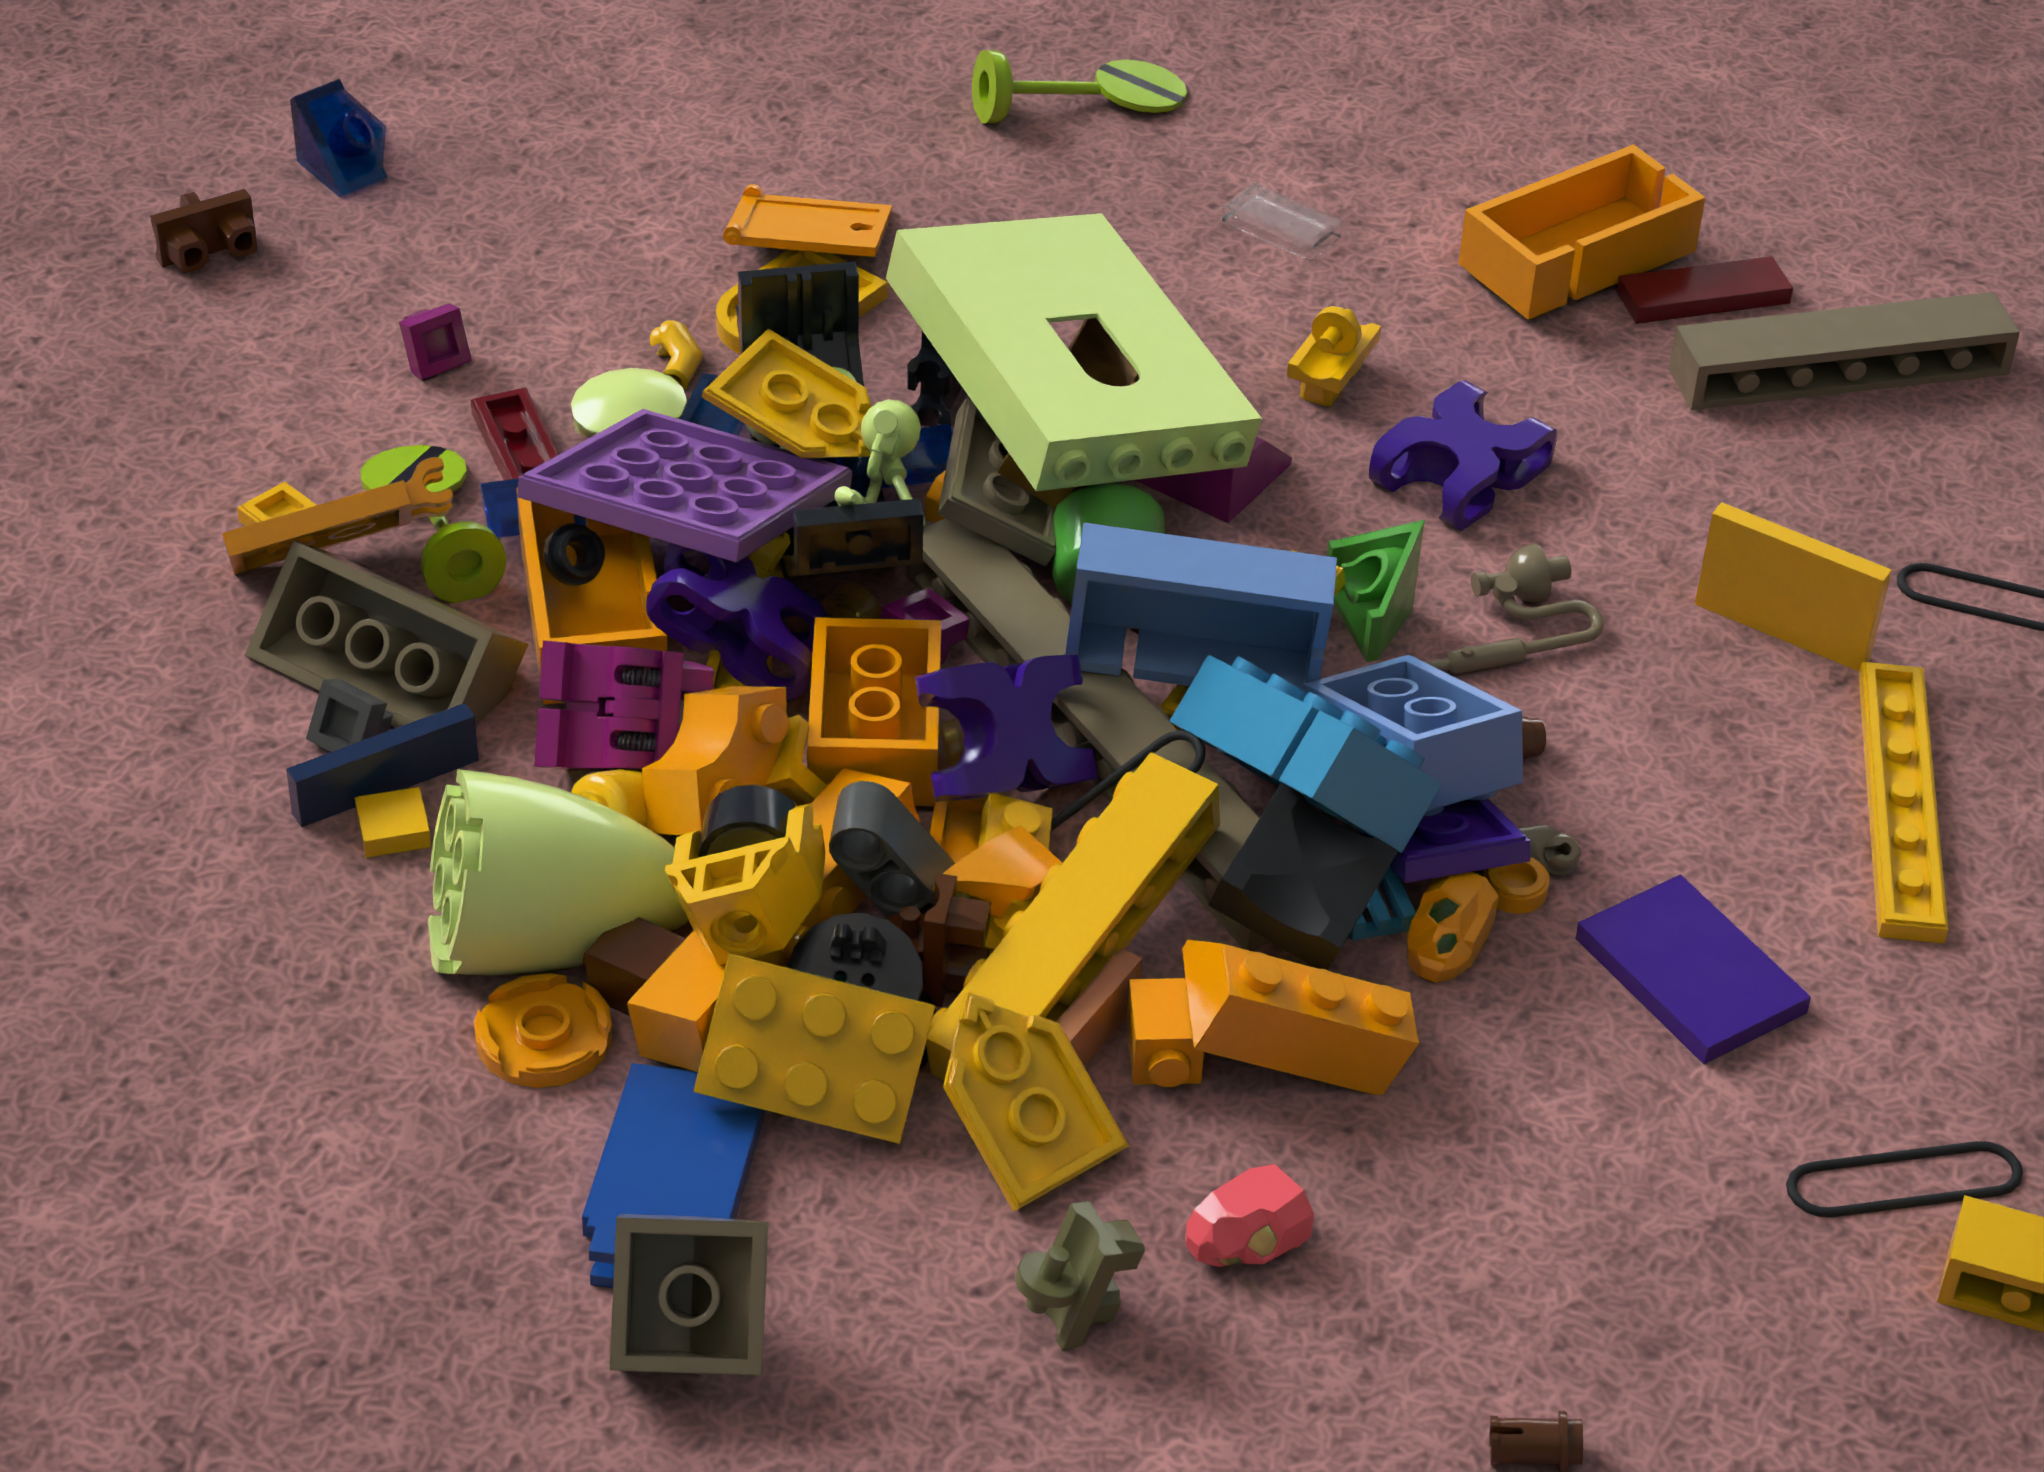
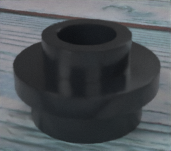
(589, 553)

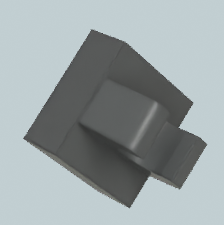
(346, 716)

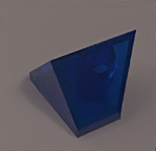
(338, 138)

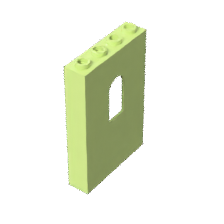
(987, 311)

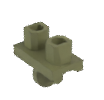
(1076, 1273)

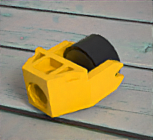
(749, 871)

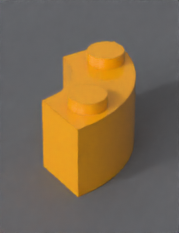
(723, 743)

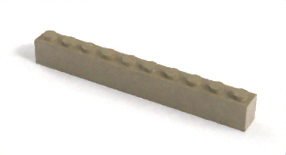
(1021, 621)

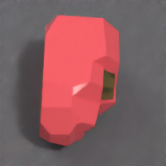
(1250, 1219)

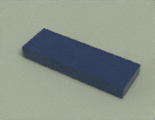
(382, 764)

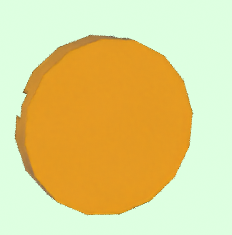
(544, 1049)

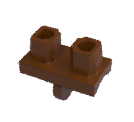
(204, 227)
(935, 936)

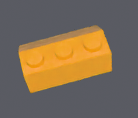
(1297, 1017)

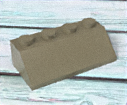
(384, 638)

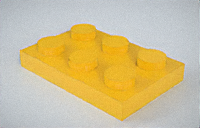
(814, 1048)

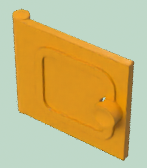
(807, 224)

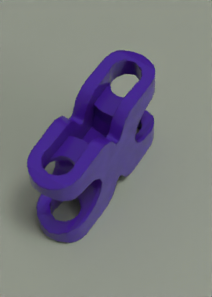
(1462, 454)
(737, 618)
(1006, 727)

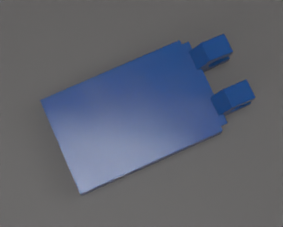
(667, 1157)

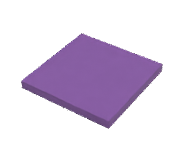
(684, 484)

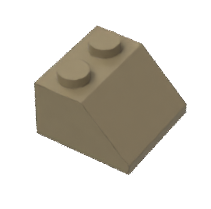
(688, 1295)

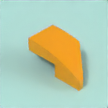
(1004, 869)

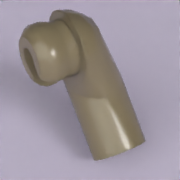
(1552, 848)

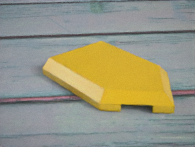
(793, 399)
(1026, 1100)

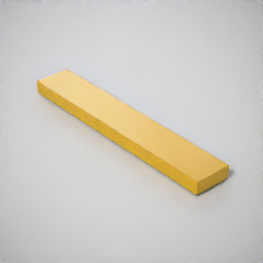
(1902, 804)

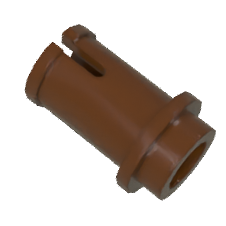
(1536, 1441)

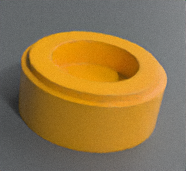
(1519, 886)

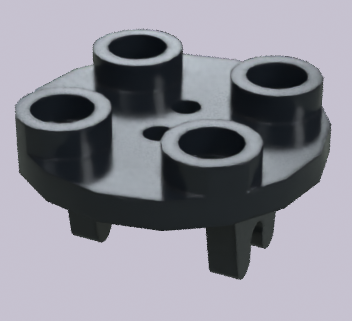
(861, 948)

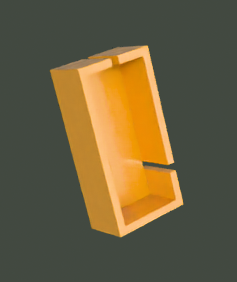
(1580, 231)
(596, 613)

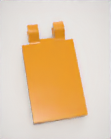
(340, 519)

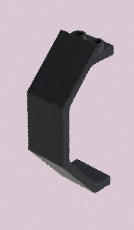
(820, 314)

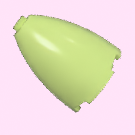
(538, 876)

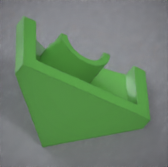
(1379, 583)

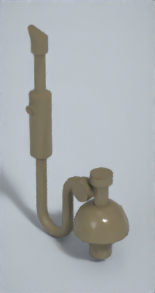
(1529, 578)

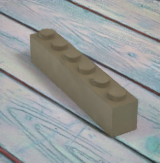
(1842, 350)

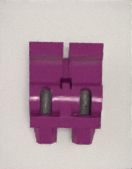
(611, 706)

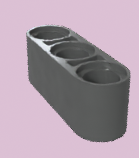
(886, 849)

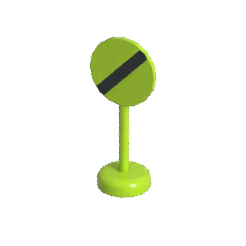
(1124, 82)
(461, 557)

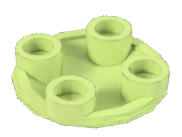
(620, 394)

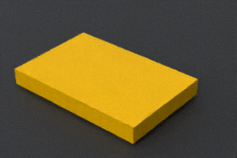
(1792, 586)

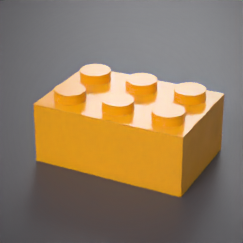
(868, 703)

